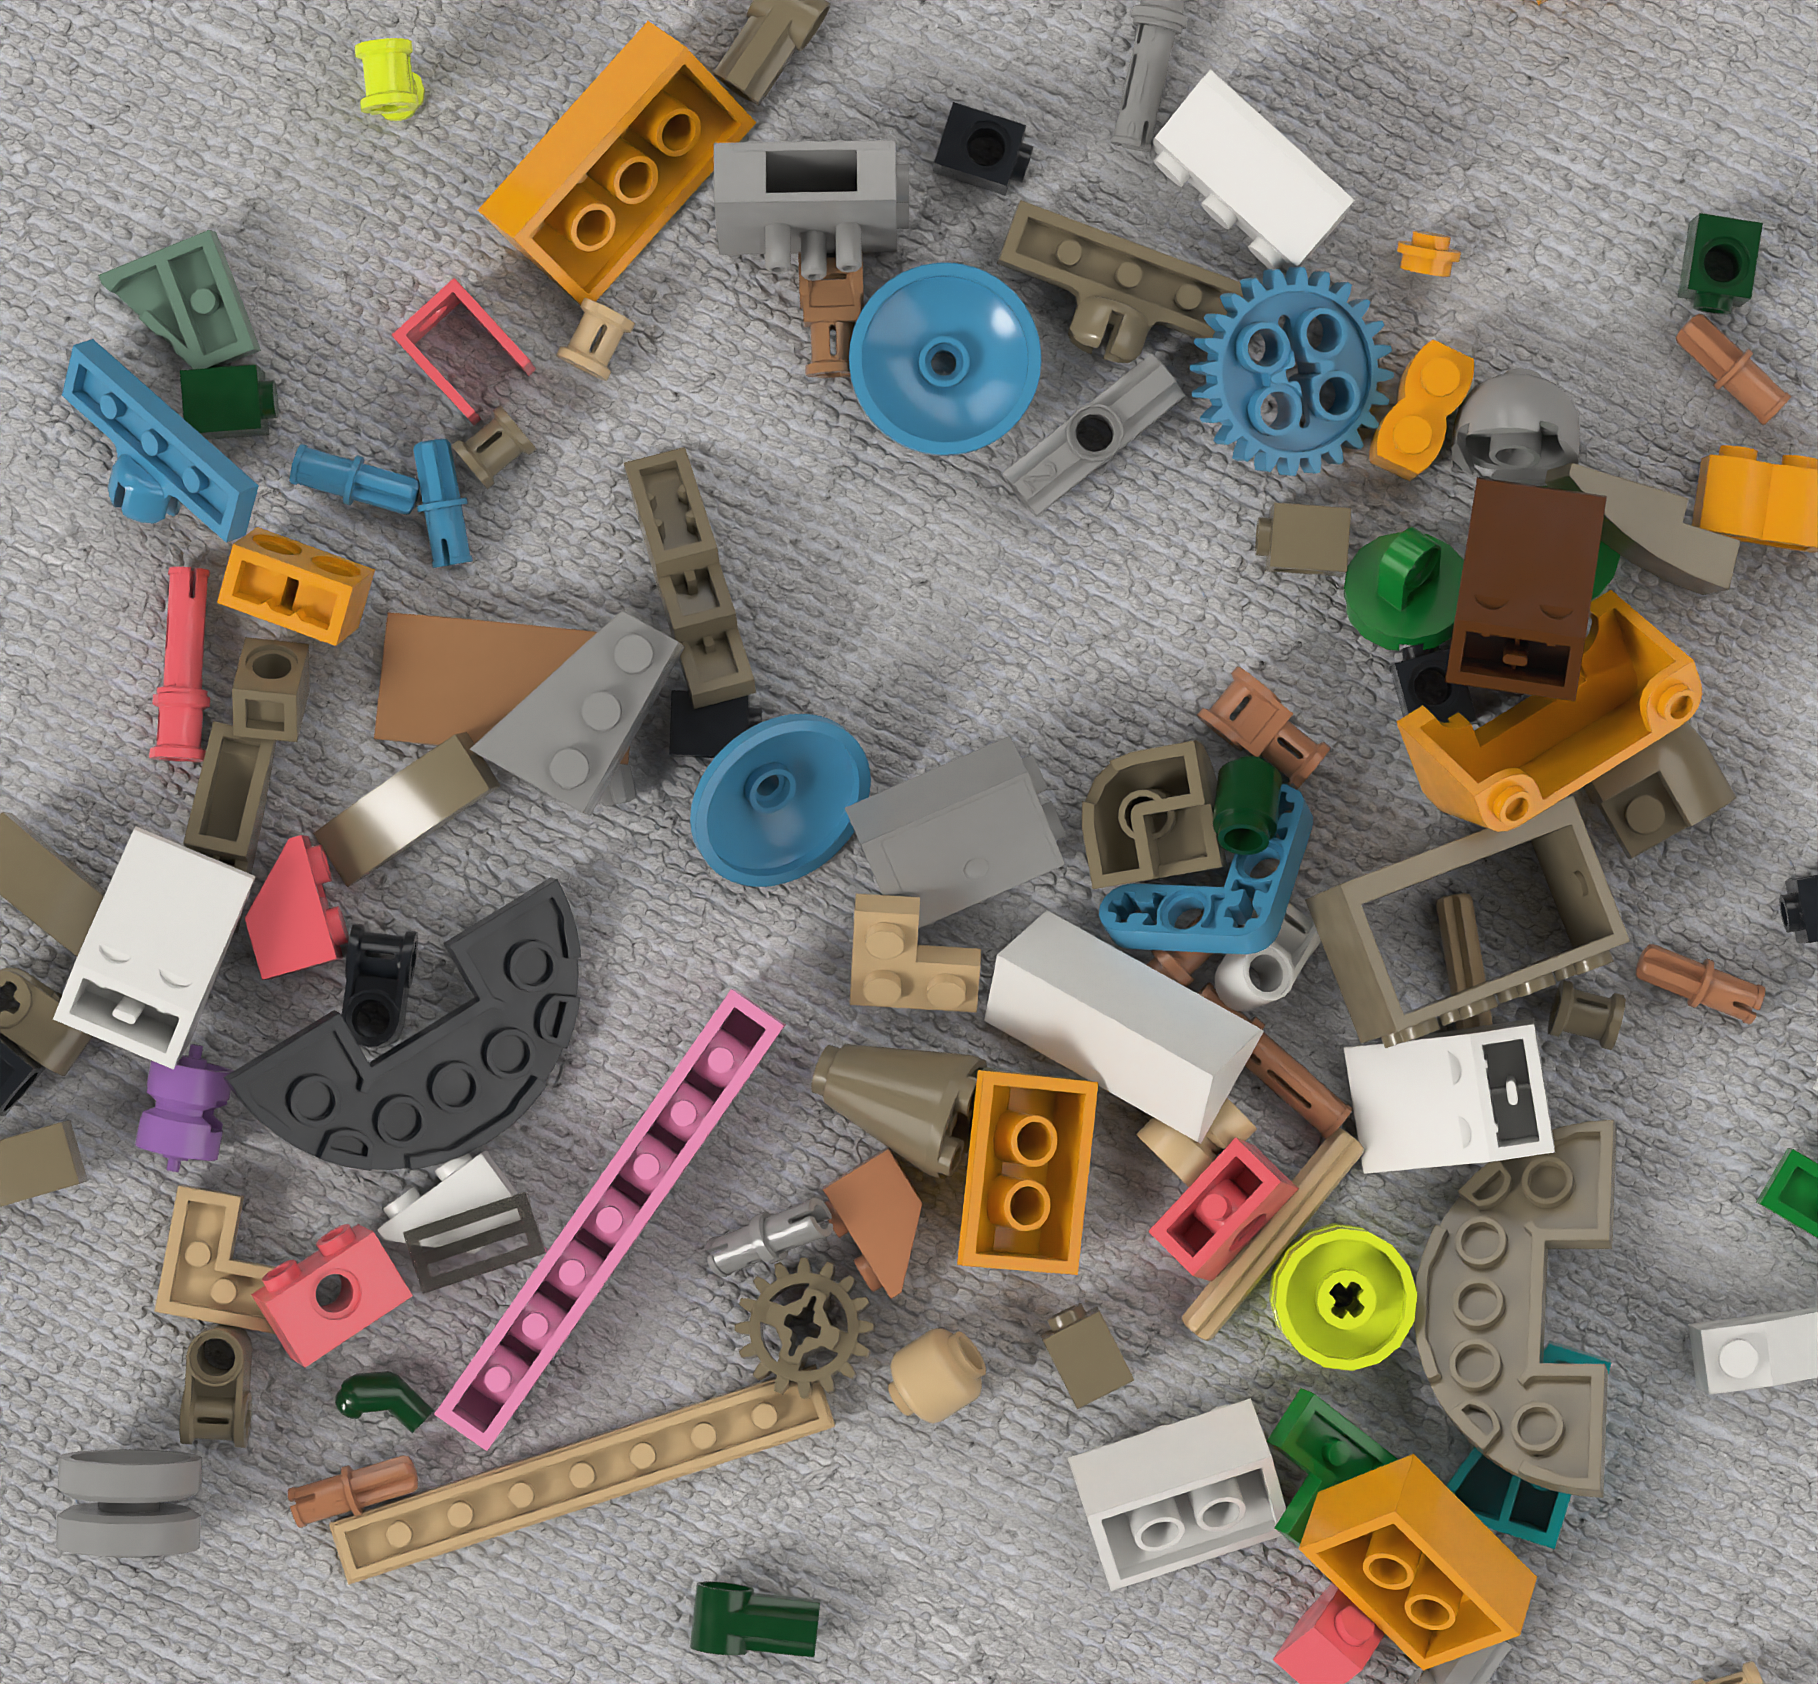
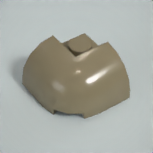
(1660, 790)
(1152, 816)

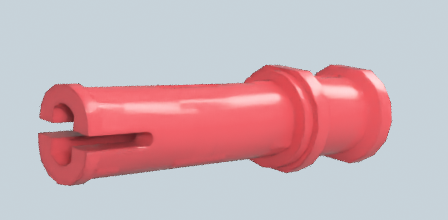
(182, 696)

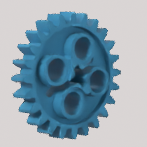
(1240, 385)

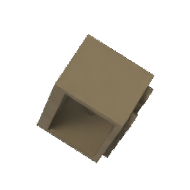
(1575, 885)

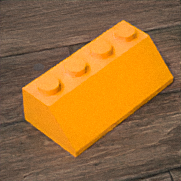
(617, 164)

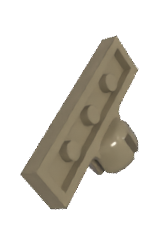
(1113, 282)

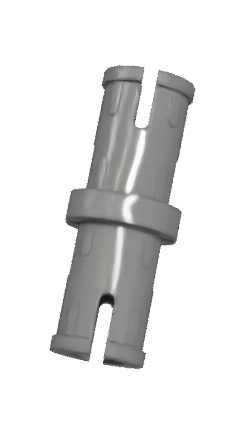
(769, 1237)

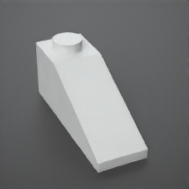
(1755, 1351)

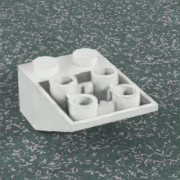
(154, 948)
(1450, 1098)

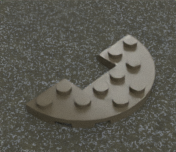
(1486, 1308)

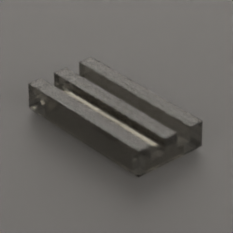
(527, 1224)

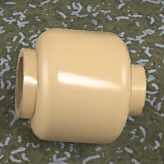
(936, 1375)

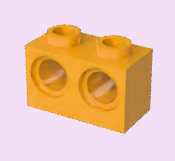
(295, 586)

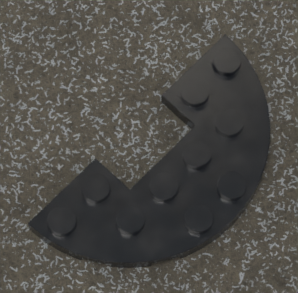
(448, 1082)

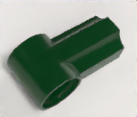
(735, 1619)

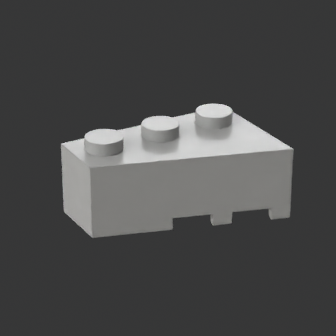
(585, 713)

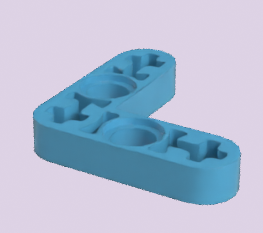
(1222, 906)

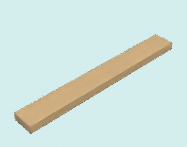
(576, 1476)

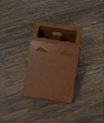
(1526, 589)

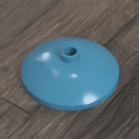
(953, 313)
(779, 800)

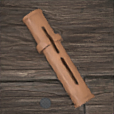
(1290, 1078)

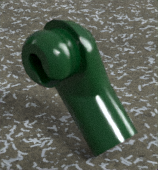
(381, 1393)

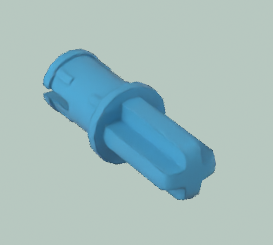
(354, 480)
(442, 503)

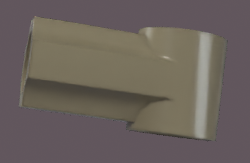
(768, 43)

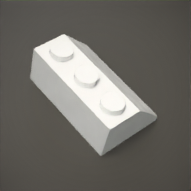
(1249, 174)
(1180, 1494)

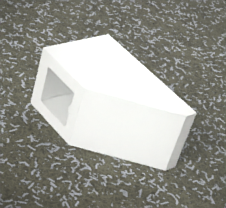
(463, 1186)

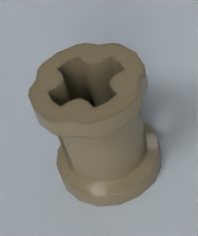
(494, 447)
(1586, 1014)

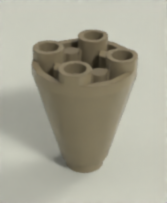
(905, 1099)

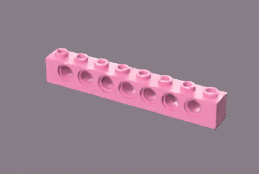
(609, 1219)

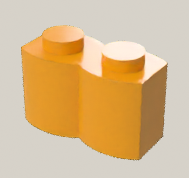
(1426, 395)
(1759, 499)

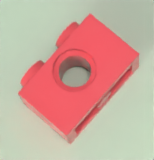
(1223, 1210)
(368, 1292)

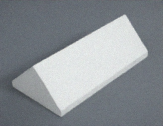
(1119, 1023)

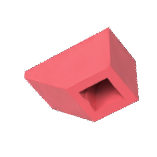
(291, 915)
(1329, 1641)

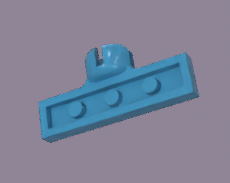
(158, 452)

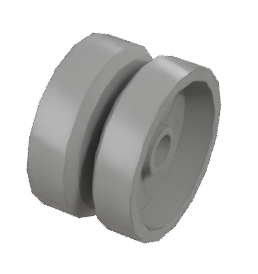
(128, 1509)

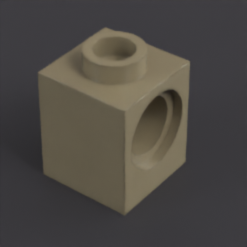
(1304, 539)
(271, 689)
(1085, 1354)

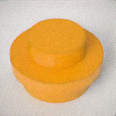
(1428, 254)

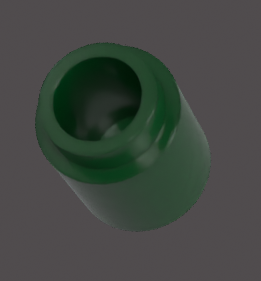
(1247, 805)

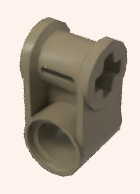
(33, 1025)
(215, 1399)

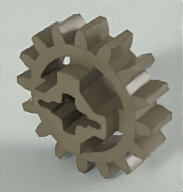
(817, 1295)

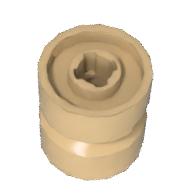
(1186, 1156)

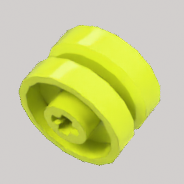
(1380, 1303)

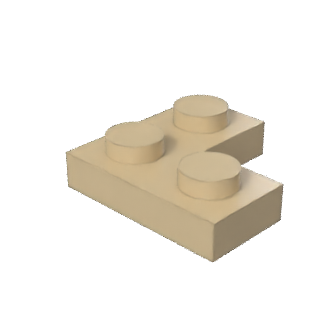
(899, 973)
(199, 1267)

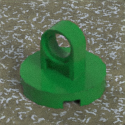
(1404, 590)

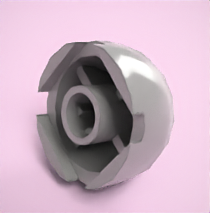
(1516, 427)

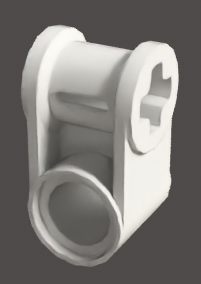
(1275, 965)

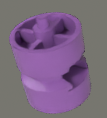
(183, 1116)

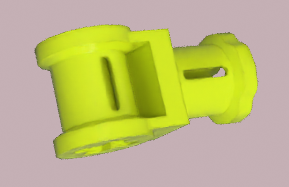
(389, 78)

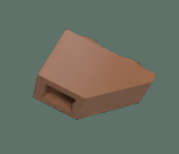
(882, 1216)

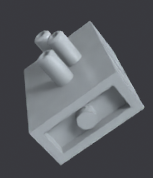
(809, 201)
(960, 831)

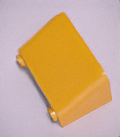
(1545, 748)

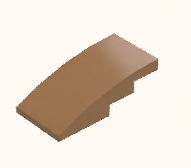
(462, 674)

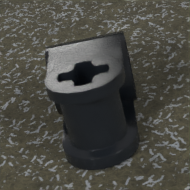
(378, 980)

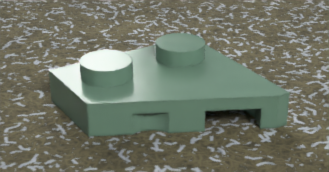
(188, 300)

